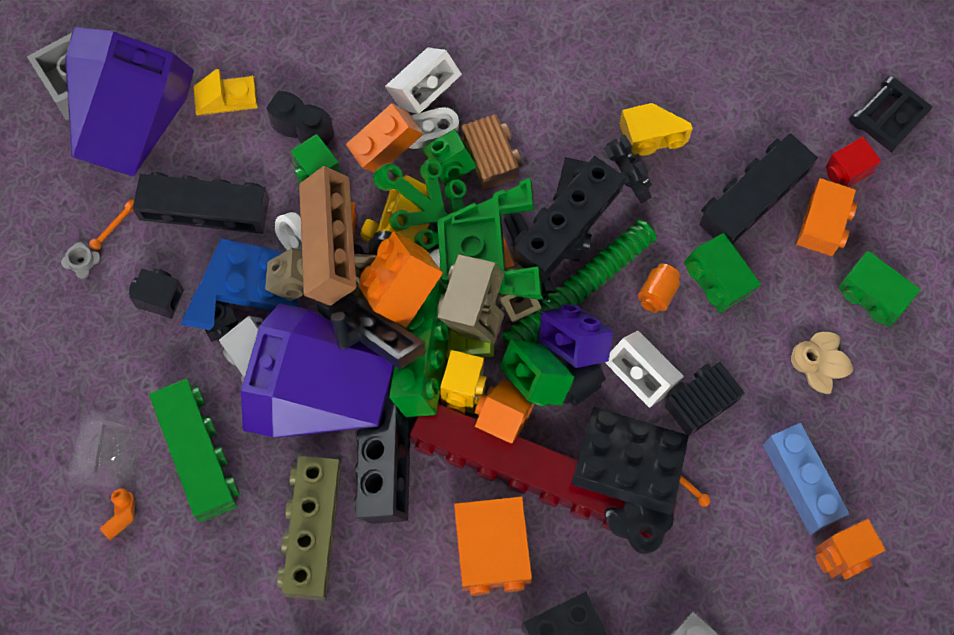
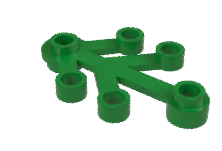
(431, 206)

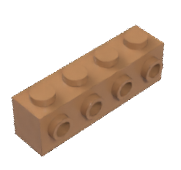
(327, 236)

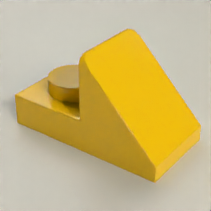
(224, 95)

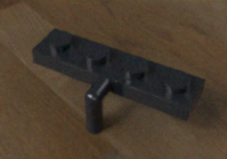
(356, 321)

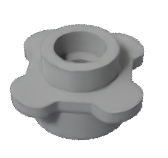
(76, 252)

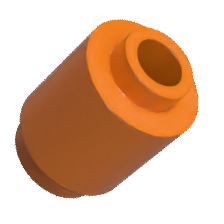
(659, 288)

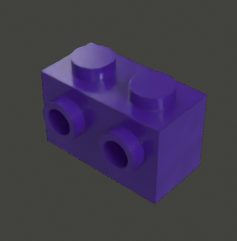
(575, 336)

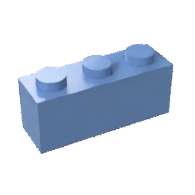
(805, 478)

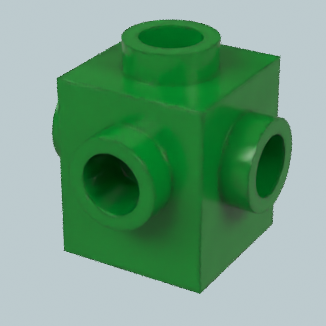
(451, 154)

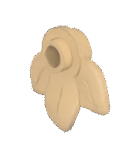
(826, 361)

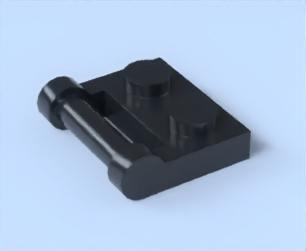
(898, 120)

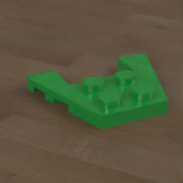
(478, 234)

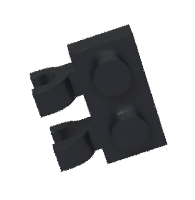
(635, 177)

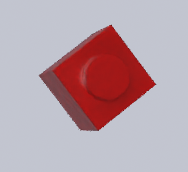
(852, 163)

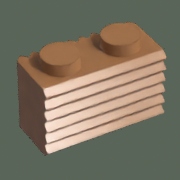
(491, 151)

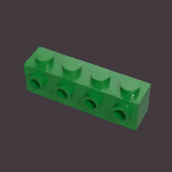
(417, 385)
(194, 451)

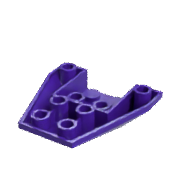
(120, 97)
(306, 383)

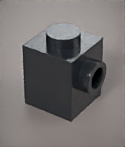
(156, 292)

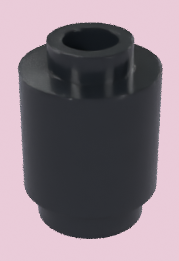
(585, 383)

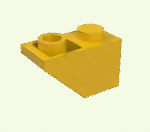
(653, 128)

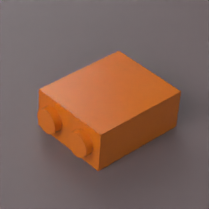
(492, 545)

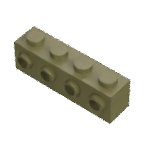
(311, 528)

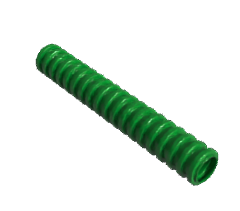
(587, 279)

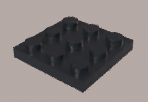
(631, 460)

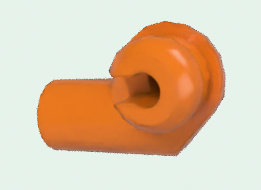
(123, 513)

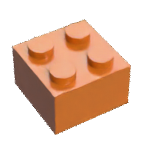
(399, 279)

